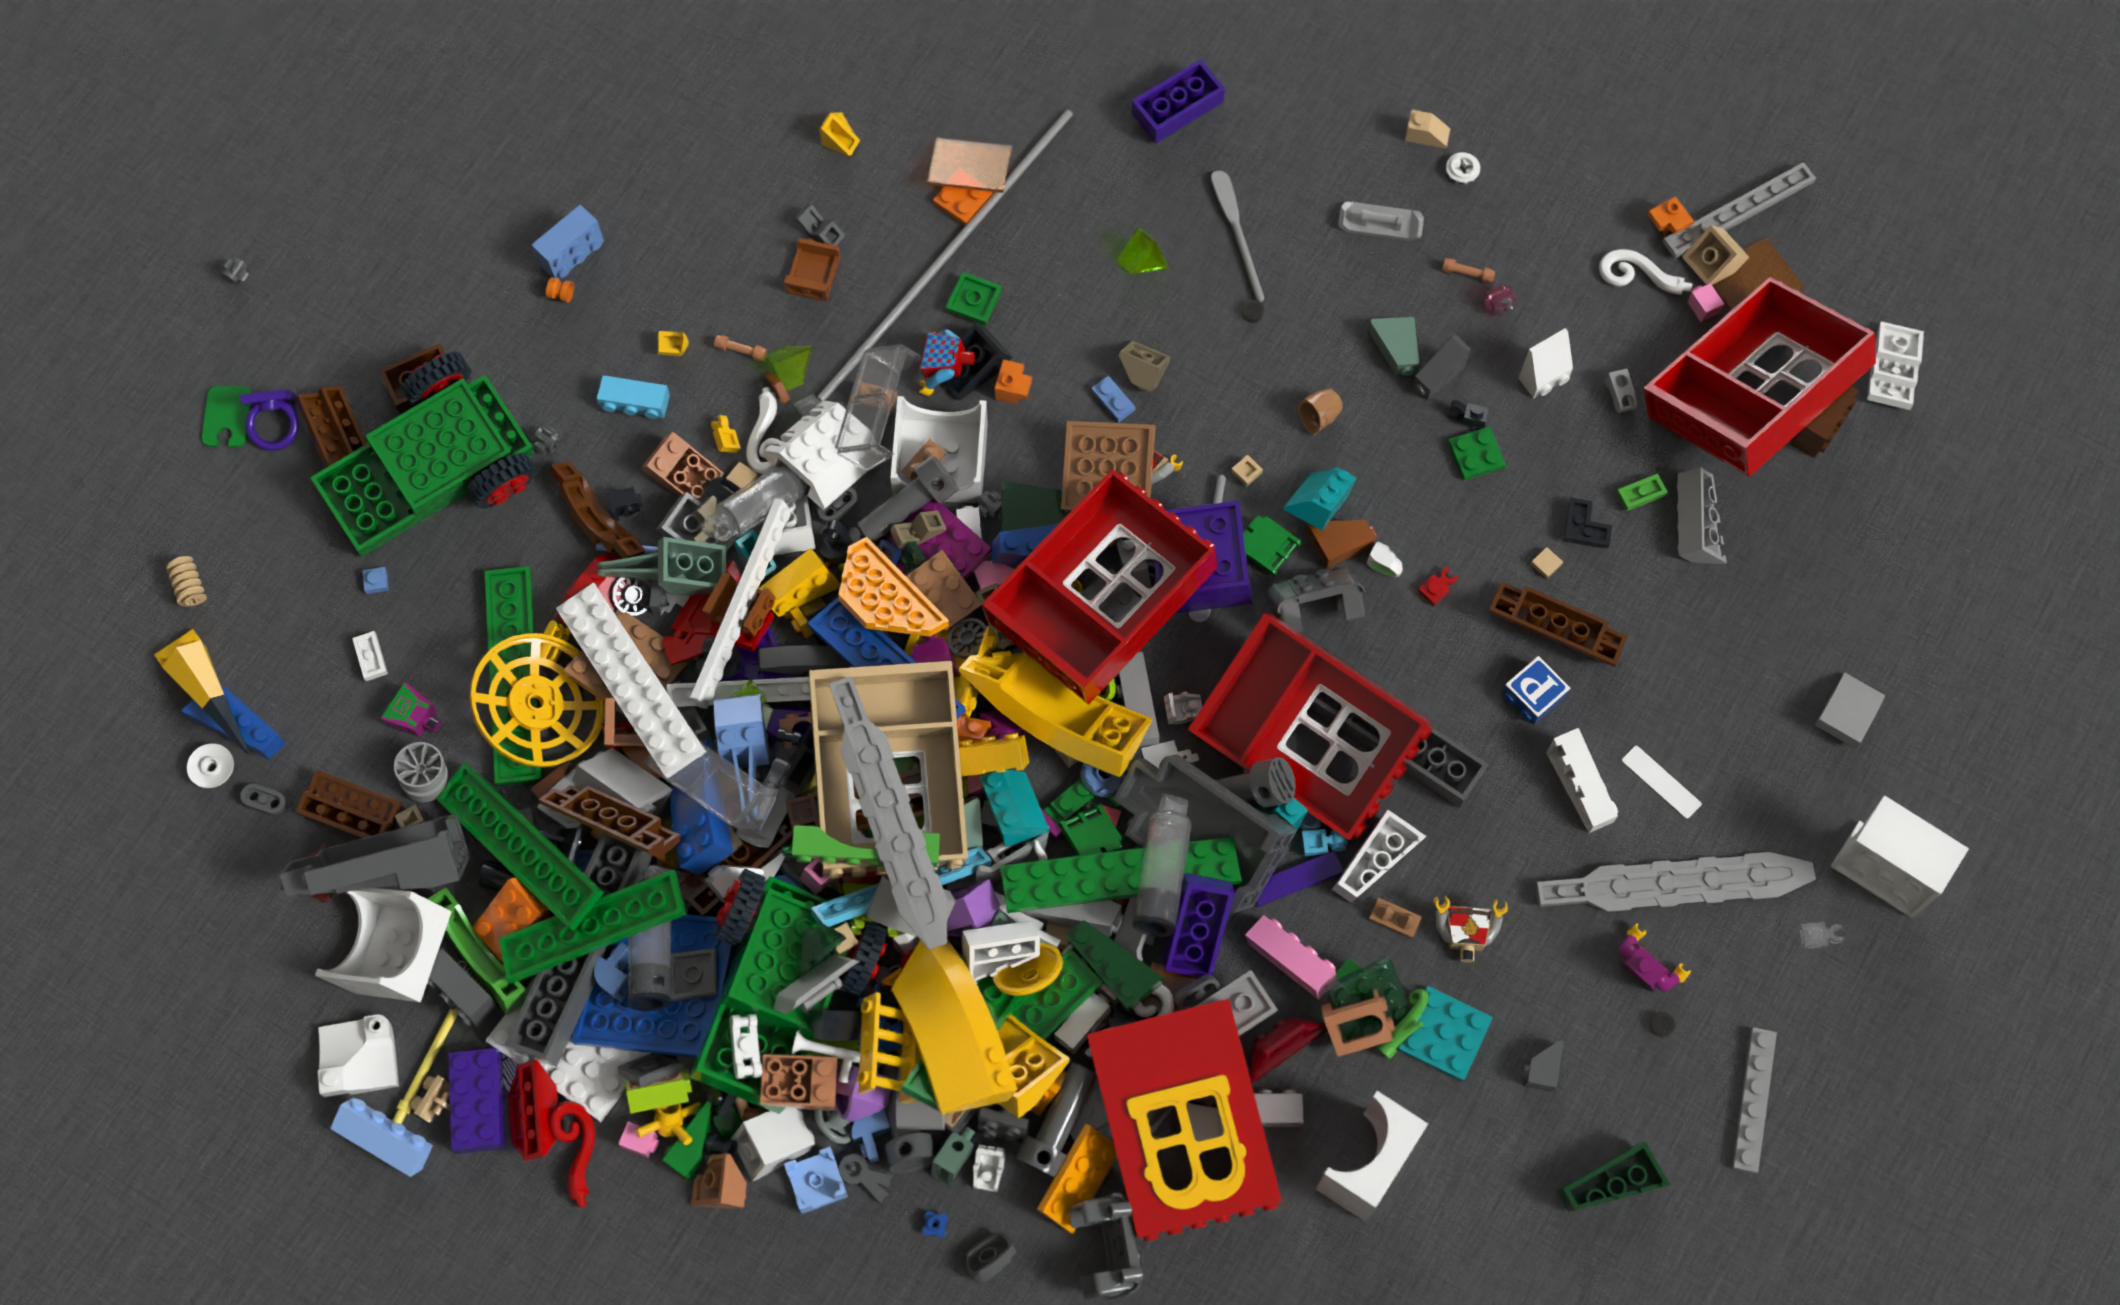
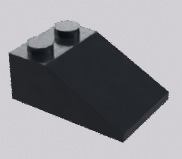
(987, 363)

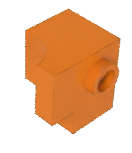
(1670, 217)
(1012, 383)

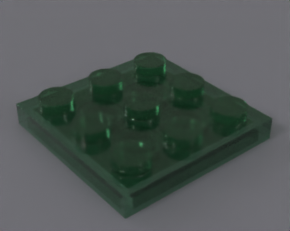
(1359, 987)

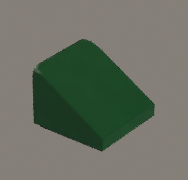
(728, 1125)

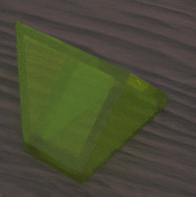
(1141, 254)
(790, 364)

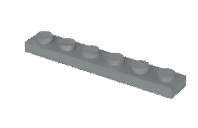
(1754, 1100)

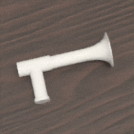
(847, 1055)

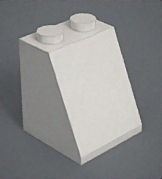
(772, 1140)

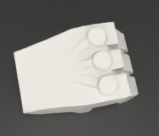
(1182, 707)
(988, 1168)

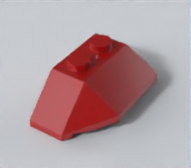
(590, 576)
(530, 1107)

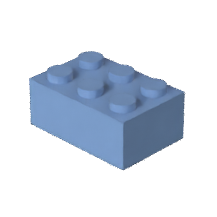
(568, 243)

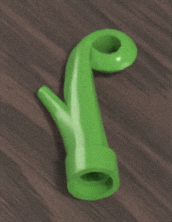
(1408, 1023)

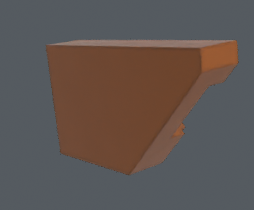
(777, 387)

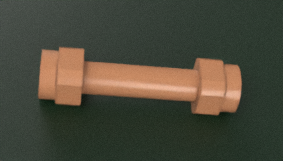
(1486, 275)
(723, 343)

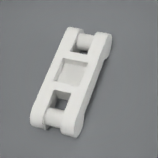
(745, 1046)

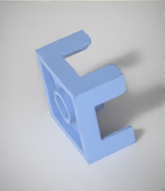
(816, 1181)

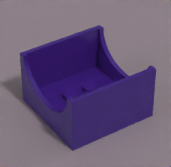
(1230, 581)

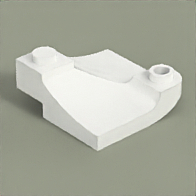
(357, 1057)

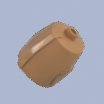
(1321, 405)

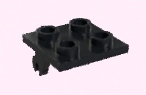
(568, 841)

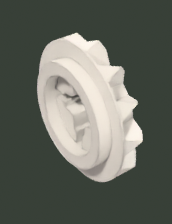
(1469, 163)

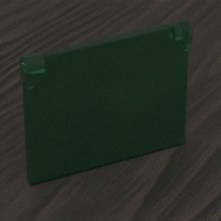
(1029, 506)

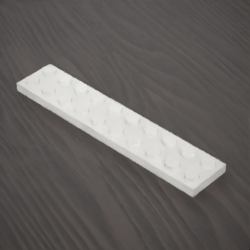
(631, 680)

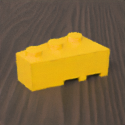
(801, 583)
(993, 754)

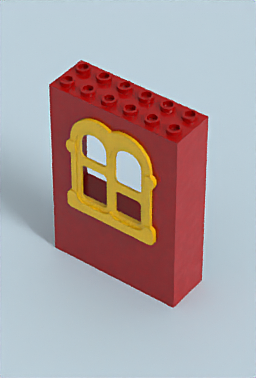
(1168, 1064)

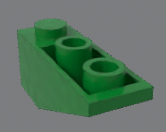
(688, 1158)

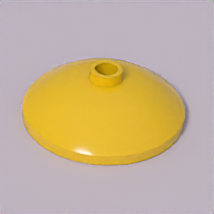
(1031, 975)

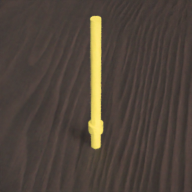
(404, 1105)

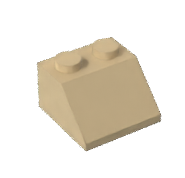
(1715, 255)

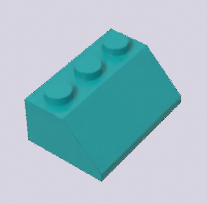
(1321, 496)
(1013, 806)

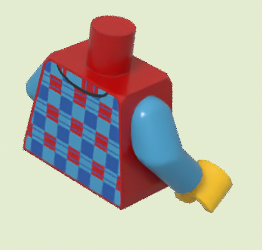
(942, 359)

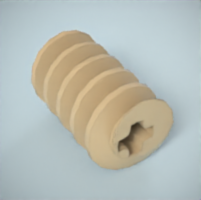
(185, 581)

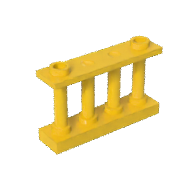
(869, 1056)

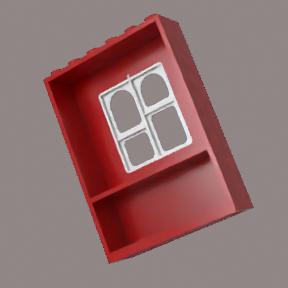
(1740, 424)
(1067, 631)
(1269, 695)

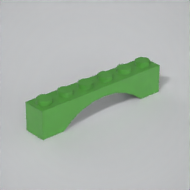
(814, 843)
(478, 957)

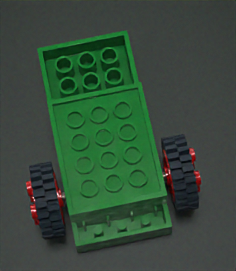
(430, 456)
(772, 920)

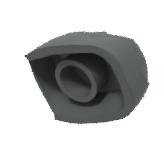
(989, 1257)

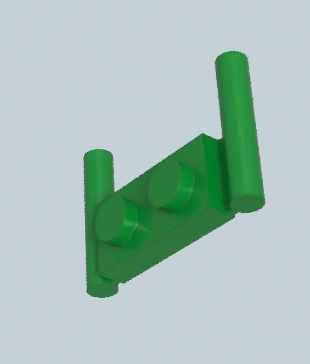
(1071, 803)

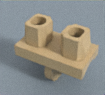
(434, 1100)

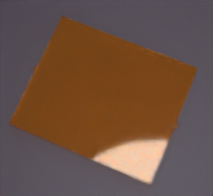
(969, 165)
(1762, 263)

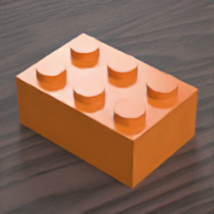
(509, 911)

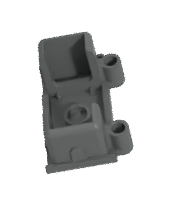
(1324, 583)
(1119, 1243)

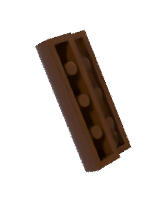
(330, 423)
(348, 806)

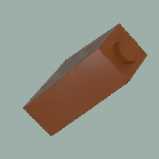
(1341, 540)

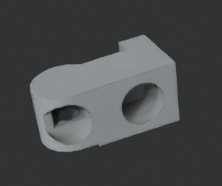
(1621, 390)

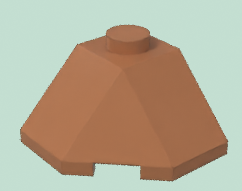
(720, 1184)

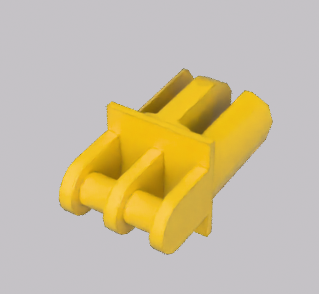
(558, 631)

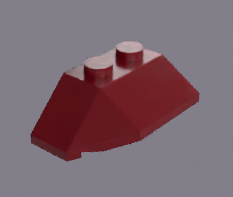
(1282, 1044)

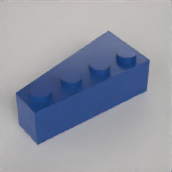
(1016, 545)
(255, 732)

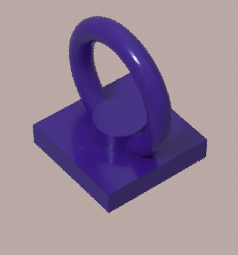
(270, 402)

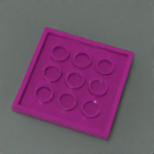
(958, 542)

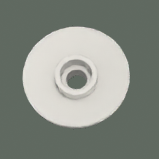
(205, 757)

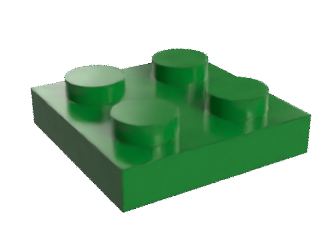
(974, 298)
(1476, 453)

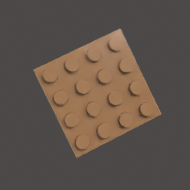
(1099, 447)
(649, 644)

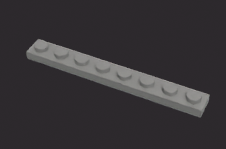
(1742, 208)

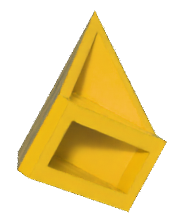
(838, 135)

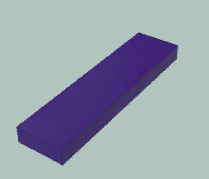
(1300, 877)

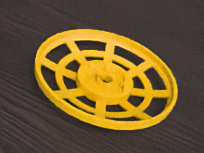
(534, 687)

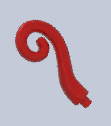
(576, 1178)

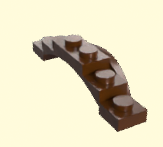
(591, 514)

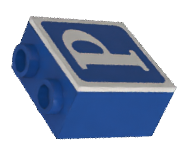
(1535, 690)

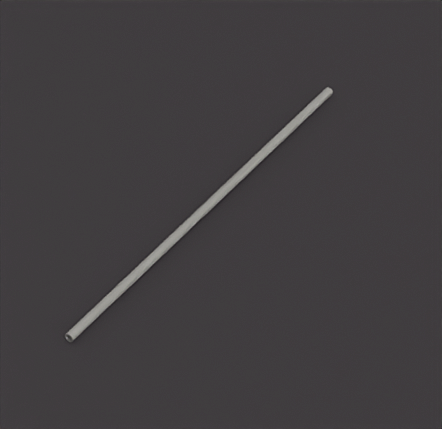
(880, 330)

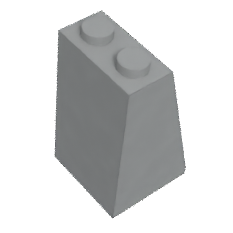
(624, 780)
(1102, 915)

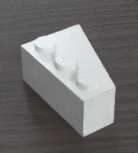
(998, 947)

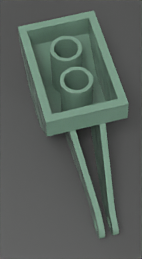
(682, 565)

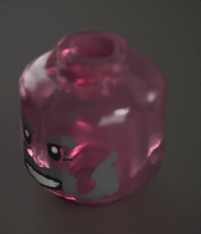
(1500, 299)

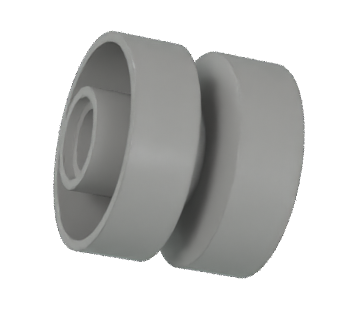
(421, 771)

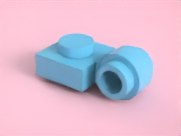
(1317, 843)

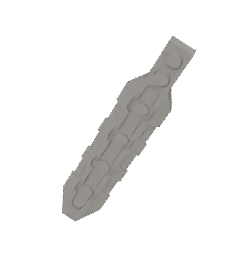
(890, 817)
(1680, 882)

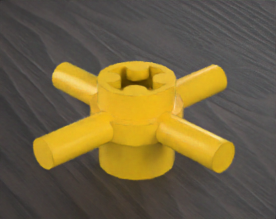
(669, 1122)

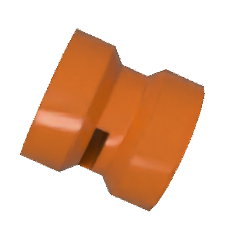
(559, 289)

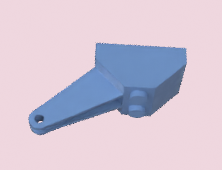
(742, 731)

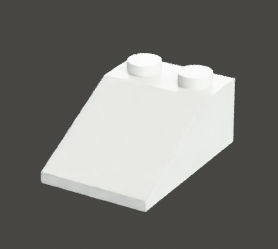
(1547, 364)
(798, 530)

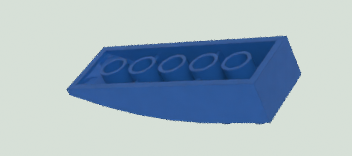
(703, 835)

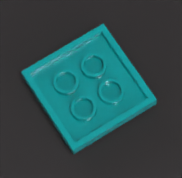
(1448, 1035)

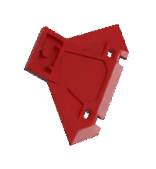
(697, 627)

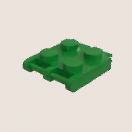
(1268, 544)
(1093, 833)

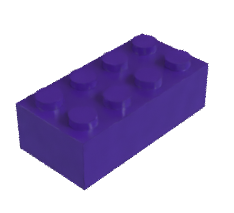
(1178, 101)
(1199, 925)
(477, 1101)

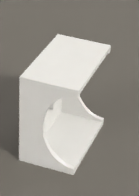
(957, 433)
(1899, 857)
(393, 945)
(1396, 1136)

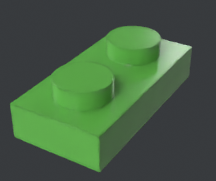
(1642, 492)

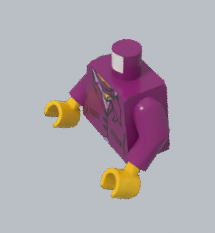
(1646, 966)

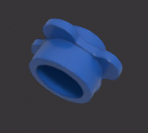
(938, 1231)

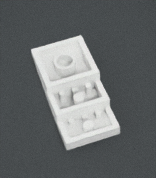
(1896, 365)

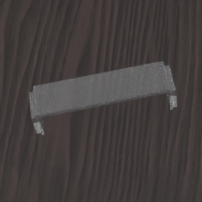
(871, 405)
(723, 789)

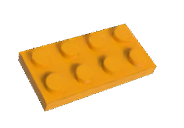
(1078, 1176)

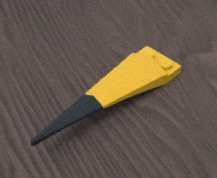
(192, 669)

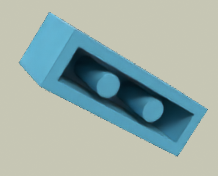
(633, 397)

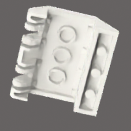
(812, 455)

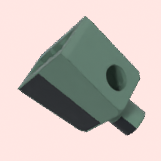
(953, 1157)

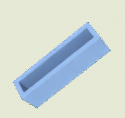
(381, 1136)

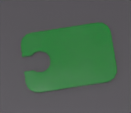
(223, 413)

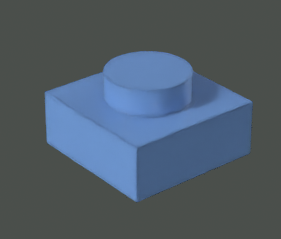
(375, 580)

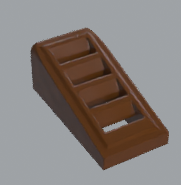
(551, 780)

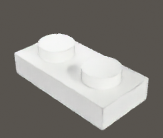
(370, 656)

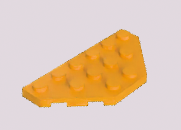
(884, 596)

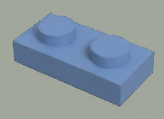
(1113, 399)

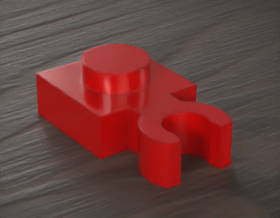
(1436, 588)

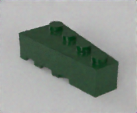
(1119, 970)
(1619, 1177)

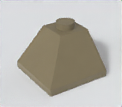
(1144, 365)

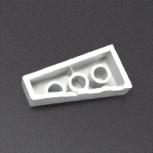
(1582, 780)
(1381, 850)

